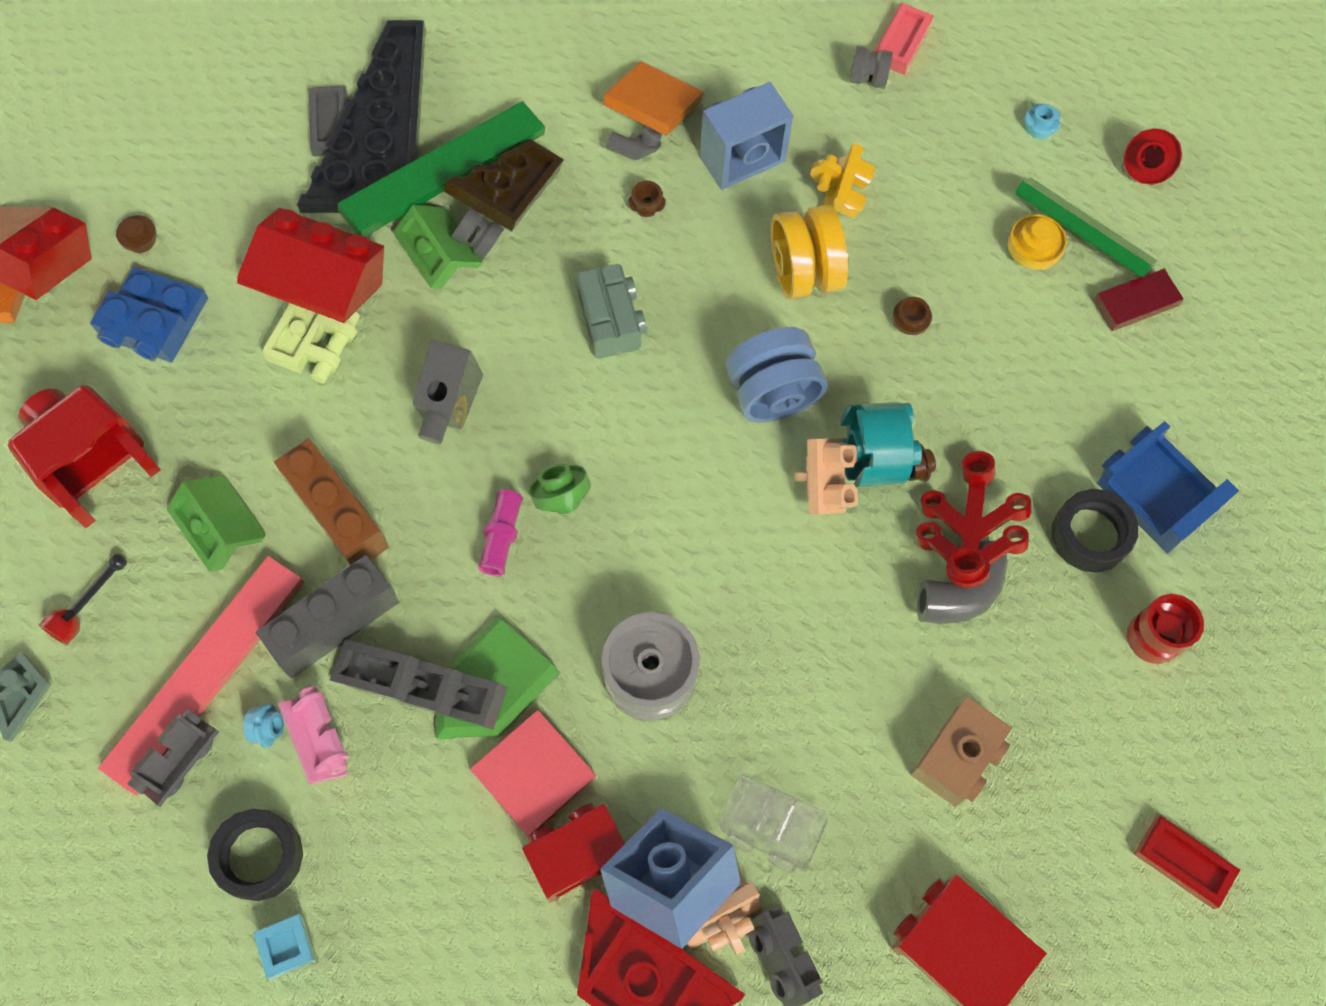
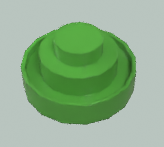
(560, 488)

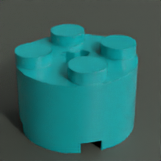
(882, 442)

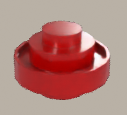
(1153, 156)

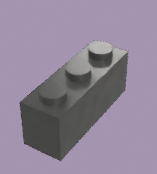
(327, 617)

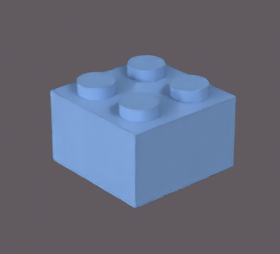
(745, 135)
(671, 877)

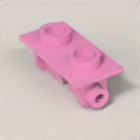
(312, 737)

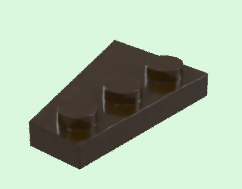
(508, 186)

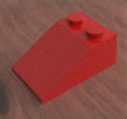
(40, 248)

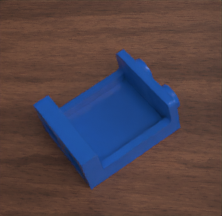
(1163, 487)

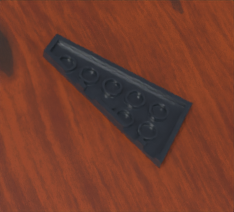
(378, 125)

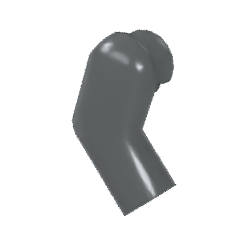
(635, 148)

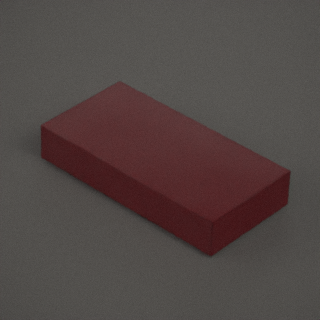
(1138, 299)

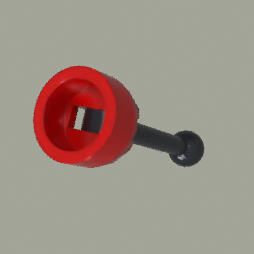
(64, 623)

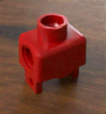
(74, 445)

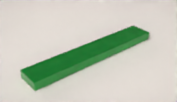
(429, 174)

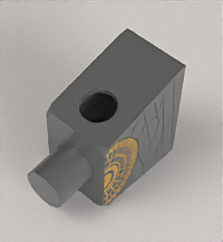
(445, 389)

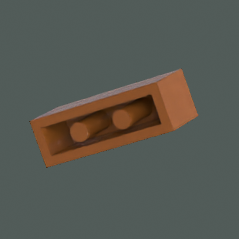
(331, 503)

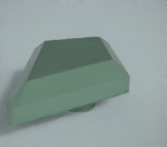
(20, 692)

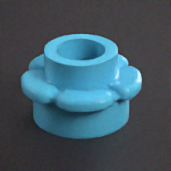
(1042, 120)
(263, 725)

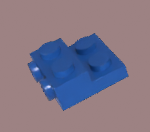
(149, 315)

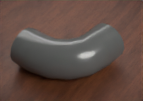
(948, 603)

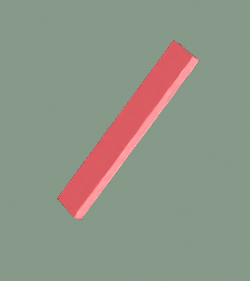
(206, 666)

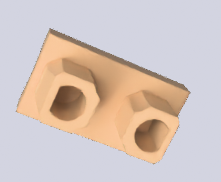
(826, 476)
(730, 920)

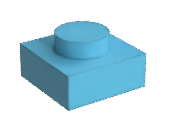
(284, 946)

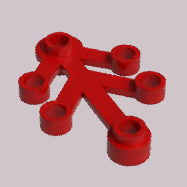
(978, 472)

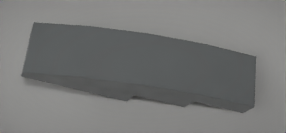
(419, 683)

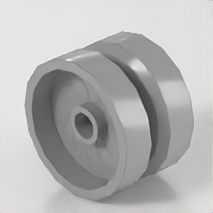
(628, 654)

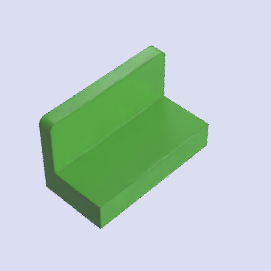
(428, 241)
(213, 519)

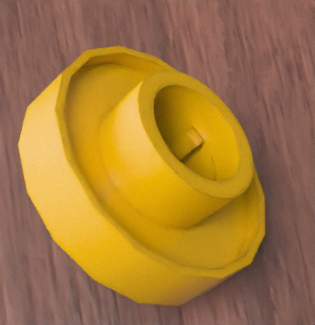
(1037, 242)

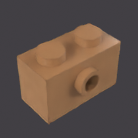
(962, 753)

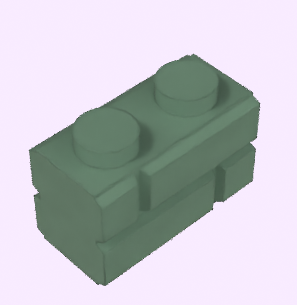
(609, 310)

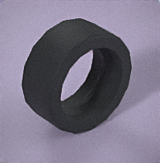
(1108, 505)
(225, 837)

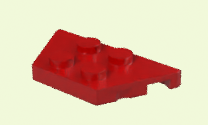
(639, 968)

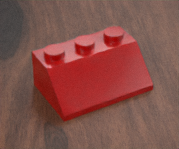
(312, 265)

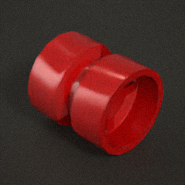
(1165, 628)

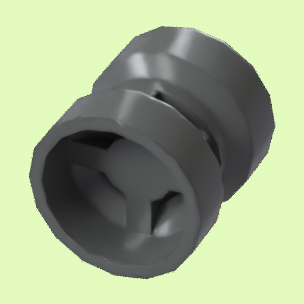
(871, 67)
(484, 239)

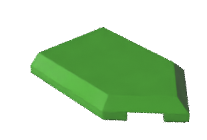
(505, 658)

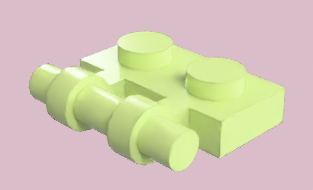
(296, 339)

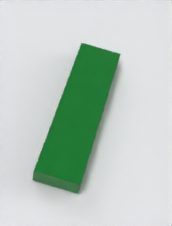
(1085, 227)

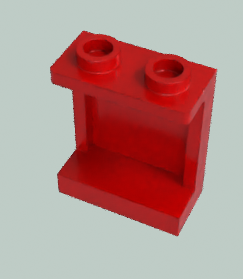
(967, 946)

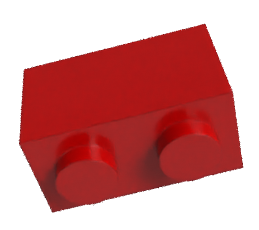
(574, 851)

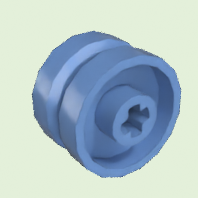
(776, 374)

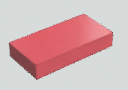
(905, 36)

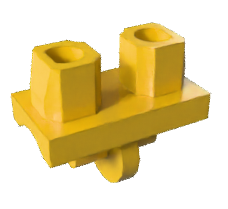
(837, 179)

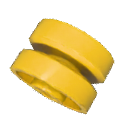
(809, 251)

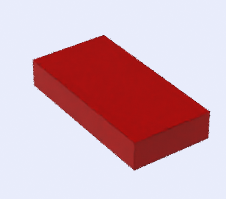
(1187, 862)

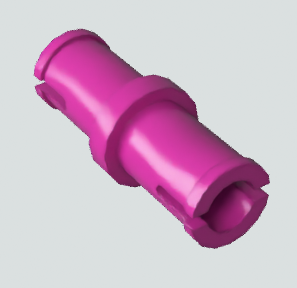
(500, 532)

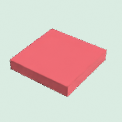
(533, 773)

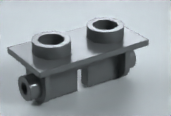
(162, 776)
(791, 979)

